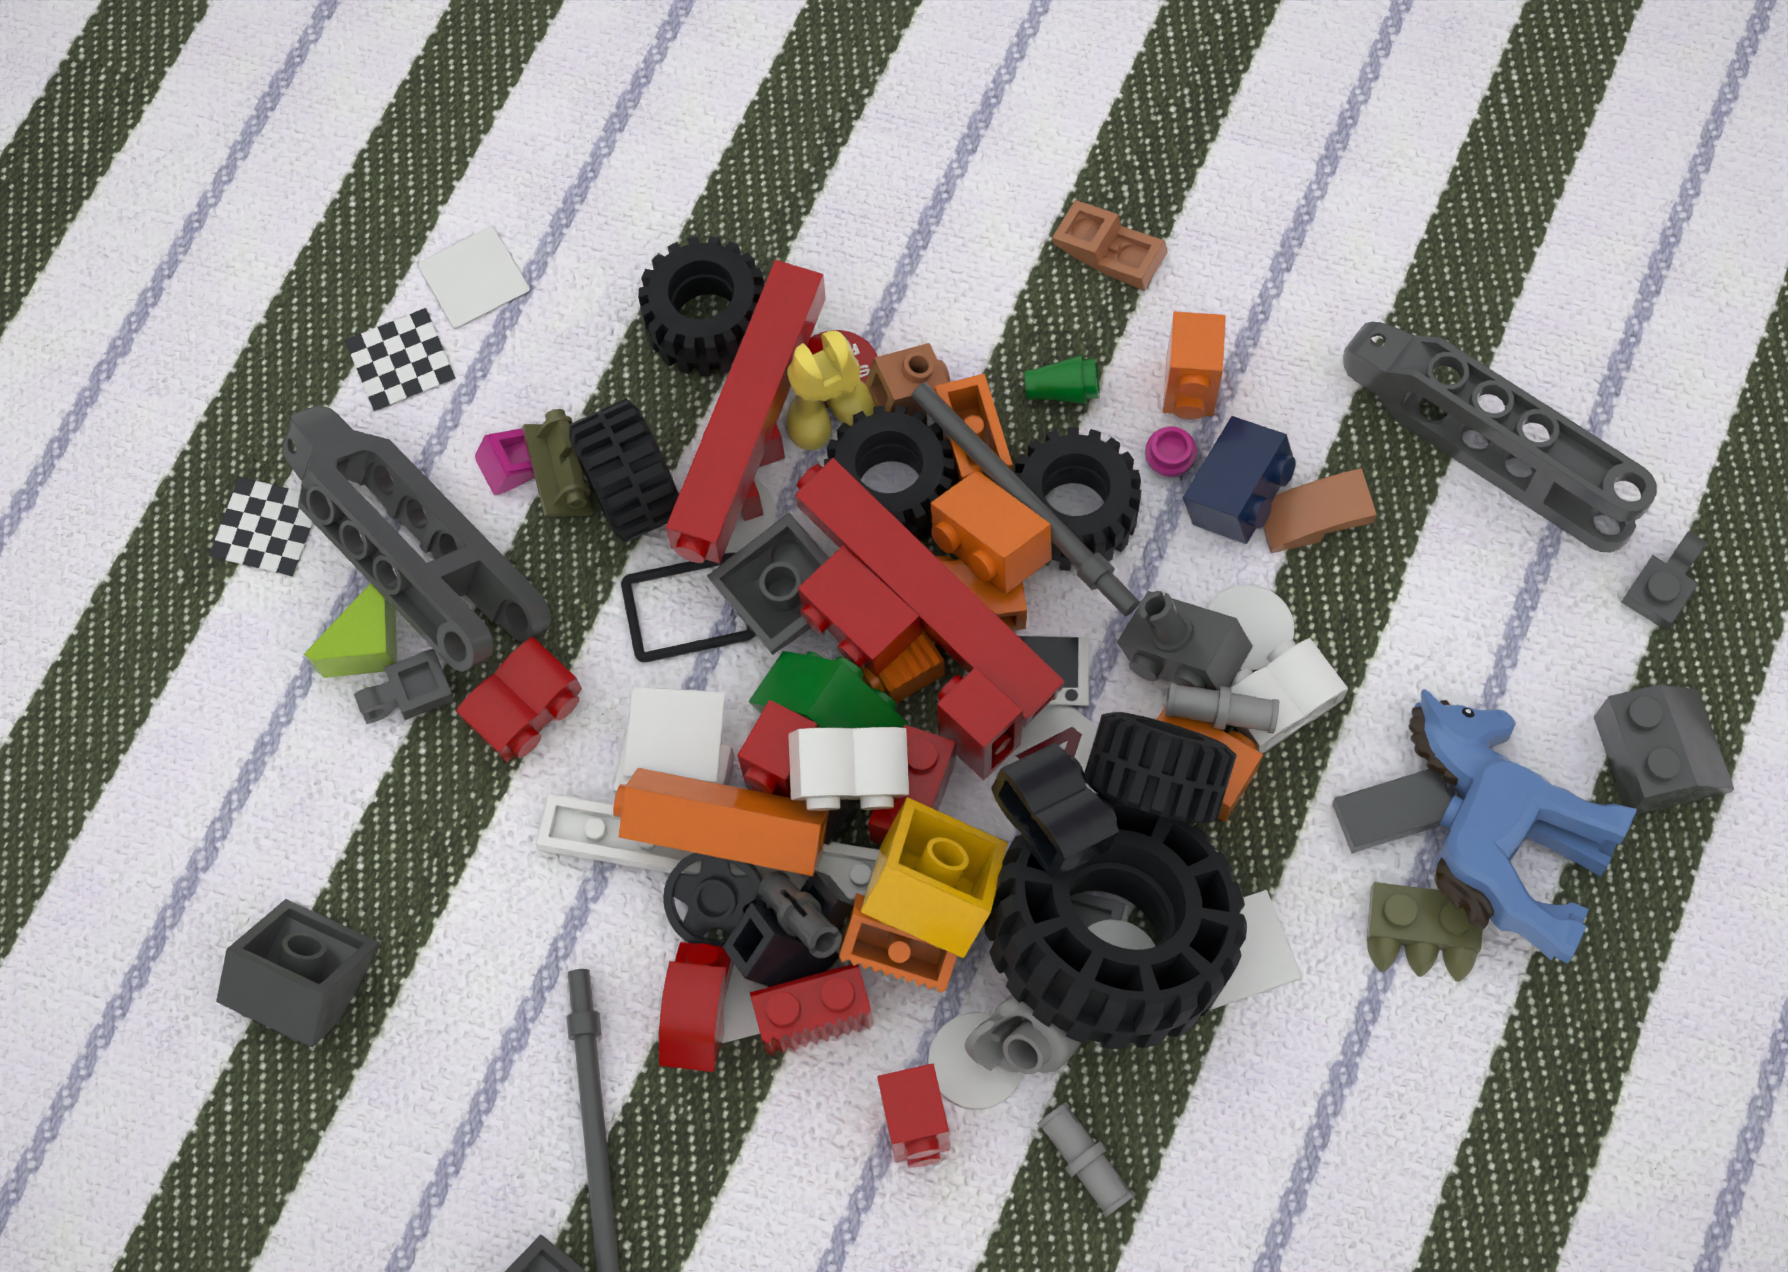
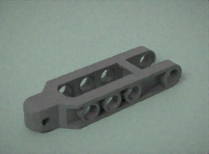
(1570, 471)
(422, 592)

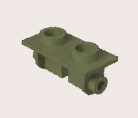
(557, 467)

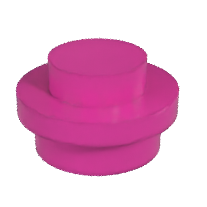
(1170, 451)

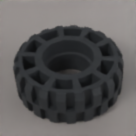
(1111, 990)

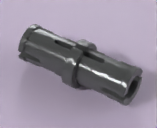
(800, 914)

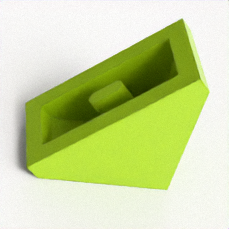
(358, 640)

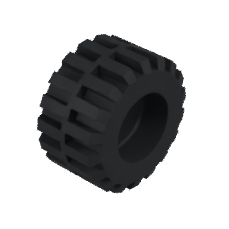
(695, 272)
(902, 440)
(1092, 464)
(624, 469)
(1159, 767)

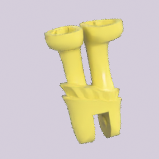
(827, 377)

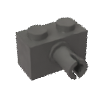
(1184, 643)

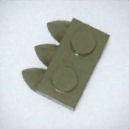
(1424, 925)

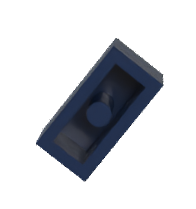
(1240, 480)

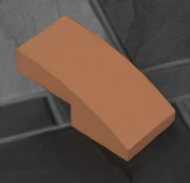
(1105, 245)
(1318, 508)

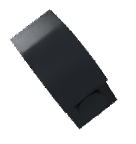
(771, 955)

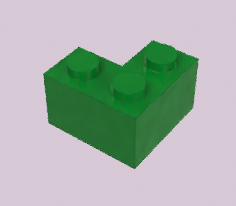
(826, 692)

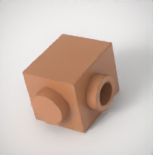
(899, 373)

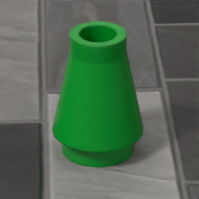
(1064, 381)

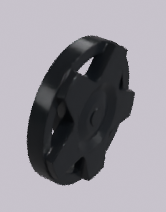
(712, 897)

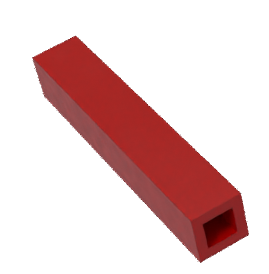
(745, 414)
(944, 603)

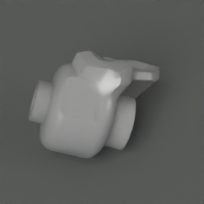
(1019, 1041)

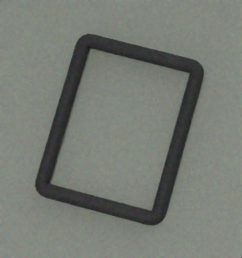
(677, 649)

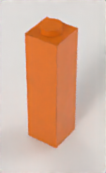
(720, 821)

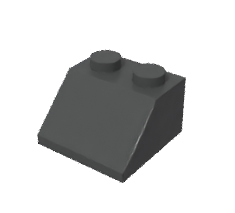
(1661, 747)
(295, 972)

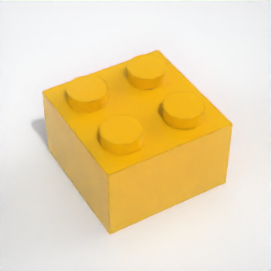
(935, 878)

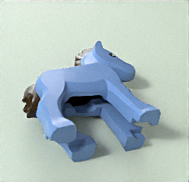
(1494, 817)

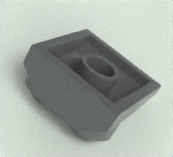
(764, 581)

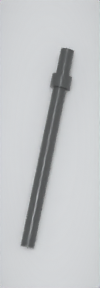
(1092, 568)
(584, 1028)

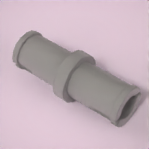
(1222, 707)
(1086, 1159)

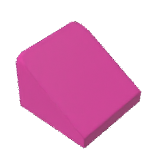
(504, 460)

